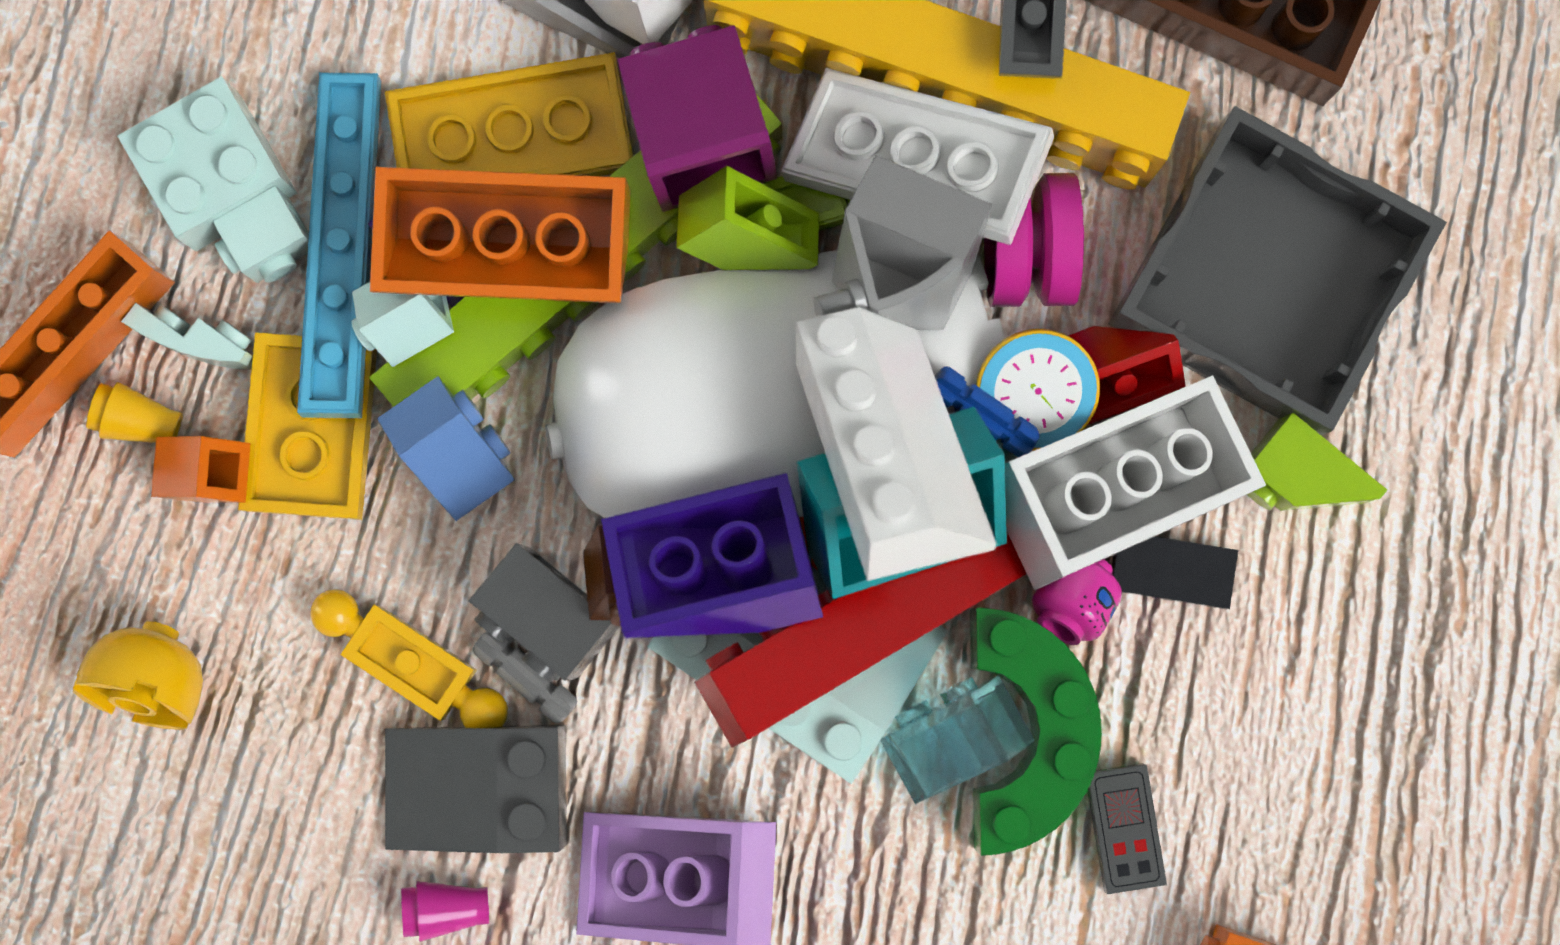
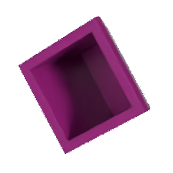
(695, 112)

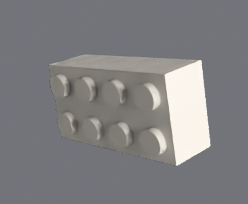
(1126, 481)

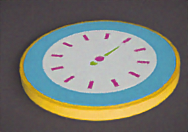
(1044, 381)

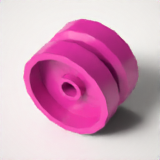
(1045, 243)

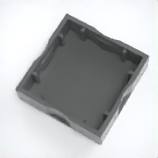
(1278, 271)

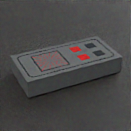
(1126, 829)

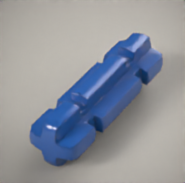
(1015, 434)

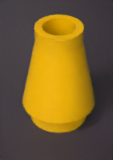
(130, 416)

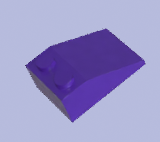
(713, 563)

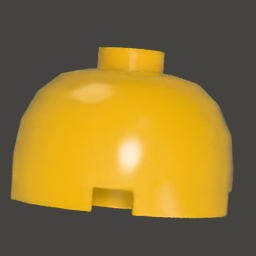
(144, 675)

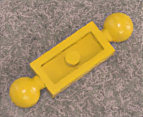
(407, 661)

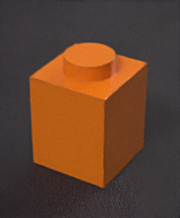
(200, 469)

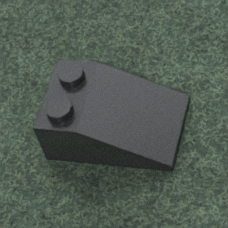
(476, 789)

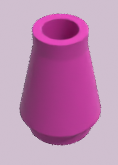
(442, 909)

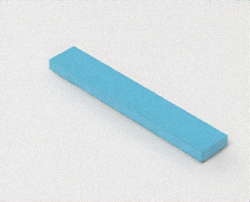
(339, 244)

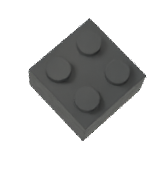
(543, 613)

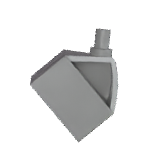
(905, 247)

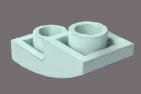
(203, 342)

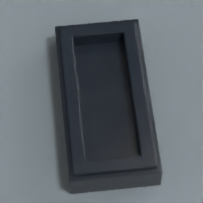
(1177, 571)

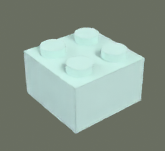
(203, 160)

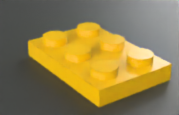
(296, 461)

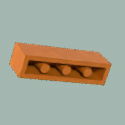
(72, 336)

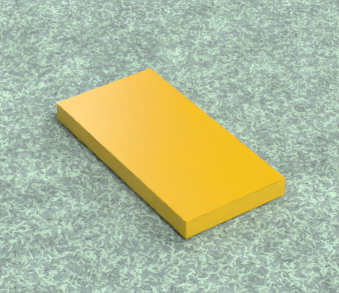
(516, 120)

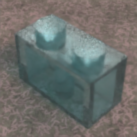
(956, 739)

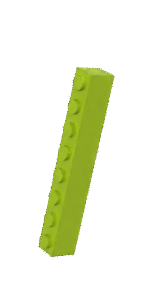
(500, 331)

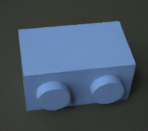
(446, 447)

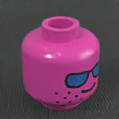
(1079, 604)

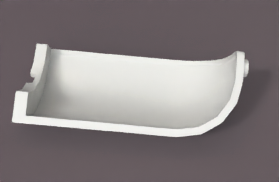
(702, 385)

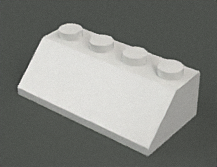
(889, 443)

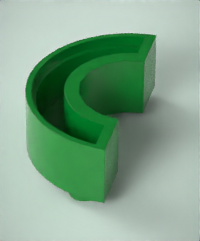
(1062, 721)

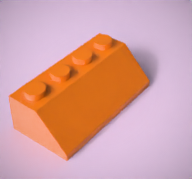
(499, 235)

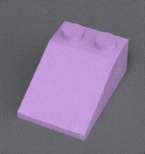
(676, 879)

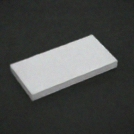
(939, 138)

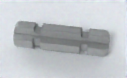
(554, 701)

